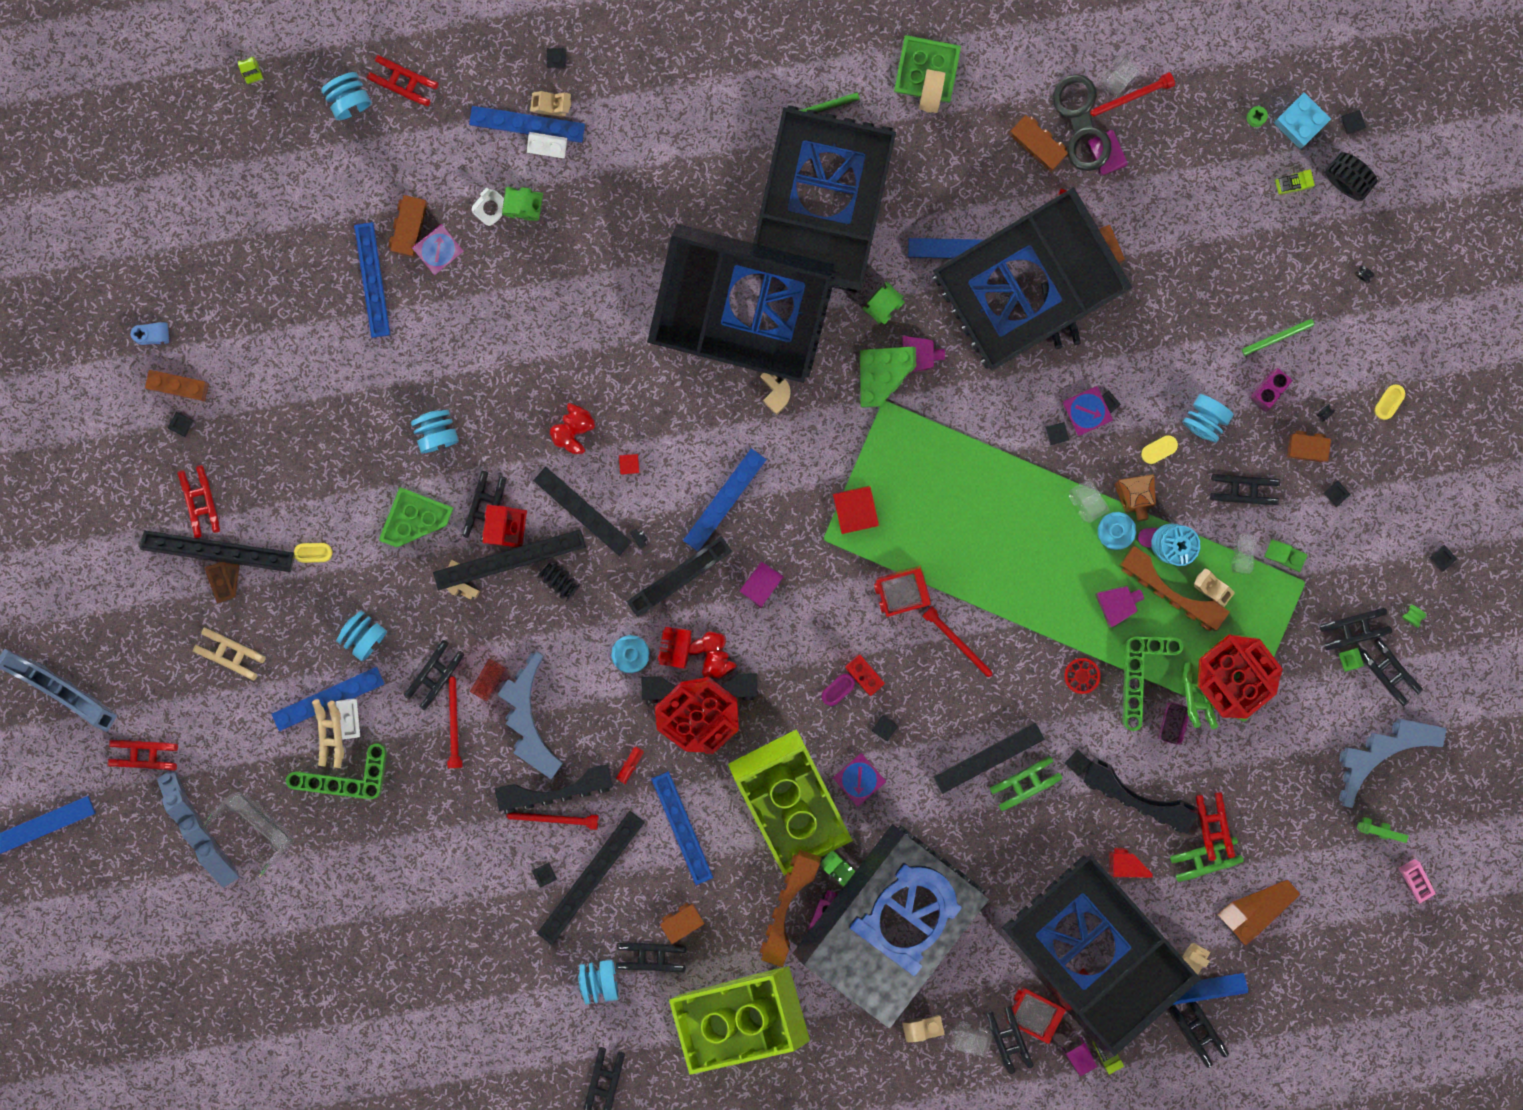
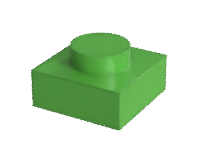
(1351, 659)

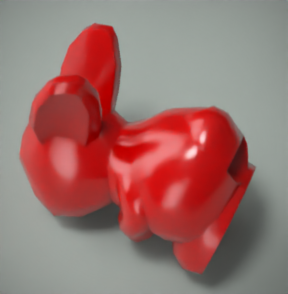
(576, 422)
(716, 661)

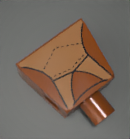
(1137, 495)

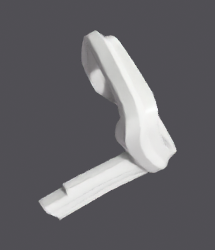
(477, 208)

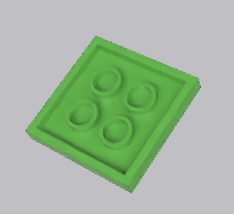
(926, 54)

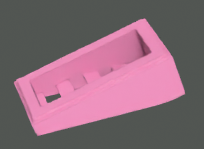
(1405, 871)

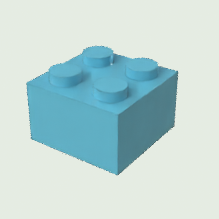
(1302, 121)

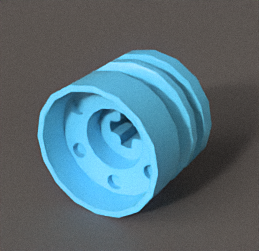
(345, 94)
(1209, 415)
(434, 431)
(1165, 544)
(361, 635)
(598, 982)

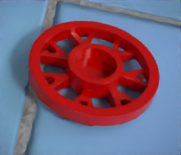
(1082, 676)

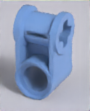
(153, 333)

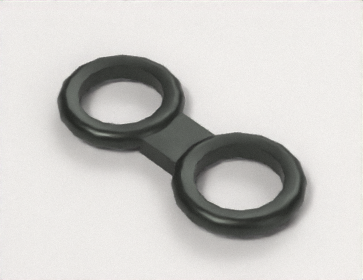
(1082, 122)

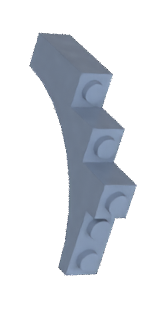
(58, 688)
(521, 720)
(1360, 763)
(191, 827)

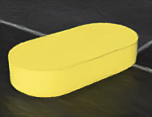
(1390, 402)
(1159, 449)
(313, 552)

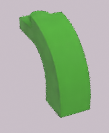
(837, 868)

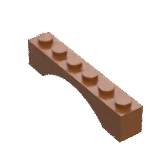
(1140, 565)
(803, 872)

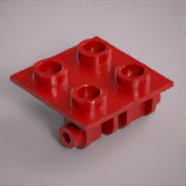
(677, 647)

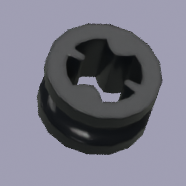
(1364, 274)
(1325, 413)

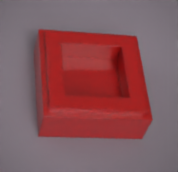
(629, 464)

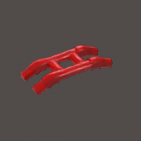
(391, 84)
(190, 494)
(134, 746)
(1220, 816)

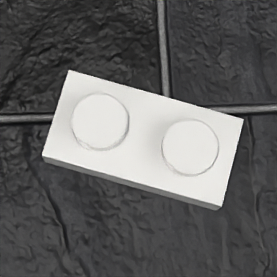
(546, 145)
(349, 718)

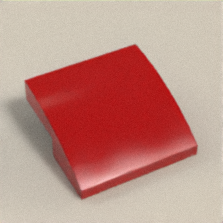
(855, 509)

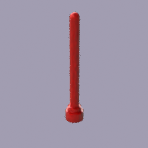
(1165, 82)
(932, 616)
(455, 760)
(589, 821)

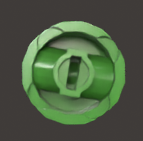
(522, 203)
(883, 303)

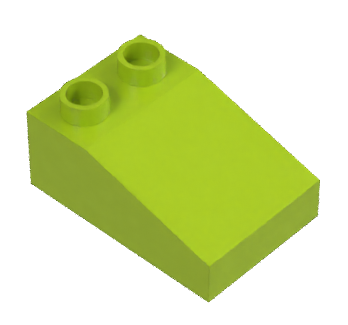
(789, 800)
(739, 1020)

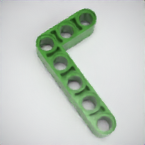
(1138, 674)
(343, 789)

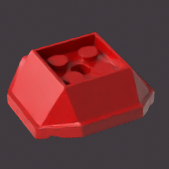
(1257, 679)
(702, 730)

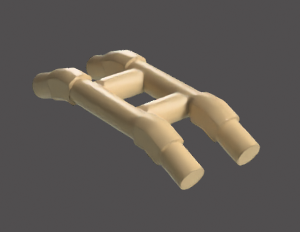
(224, 643)
(323, 740)

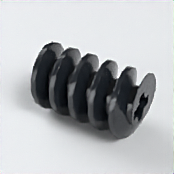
(560, 581)

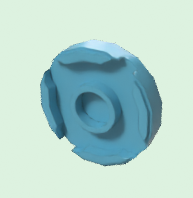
(1116, 531)
(631, 659)

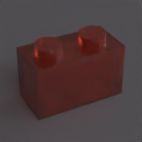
(488, 679)

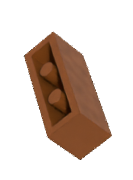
(1038, 142)
(408, 225)
(176, 385)

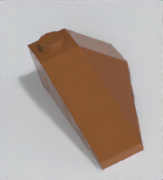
(1253, 913)

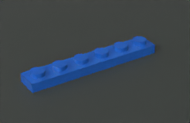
(526, 123)
(724, 499)
(345, 690)

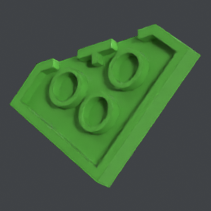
(883, 373)
(413, 518)

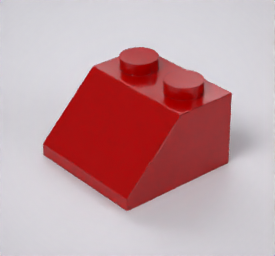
(504, 526)
(1126, 864)

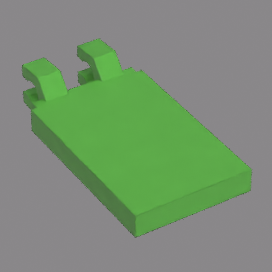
(1383, 832)

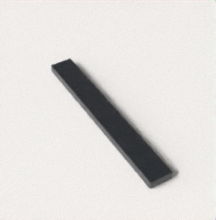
(217, 551)
(509, 559)
(590, 877)

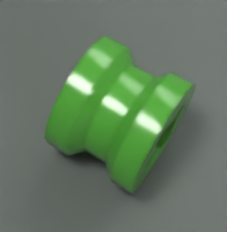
(1257, 120)
(1414, 616)

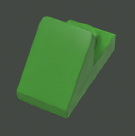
(1285, 555)

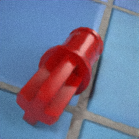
(630, 765)

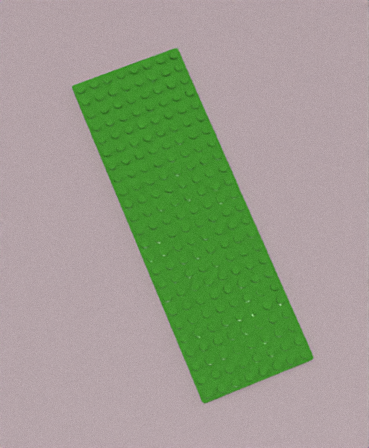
(1018, 548)

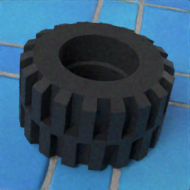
(1351, 176)

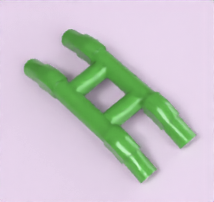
(1194, 706)
(1014, 781)
(1200, 869)

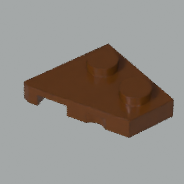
(223, 580)

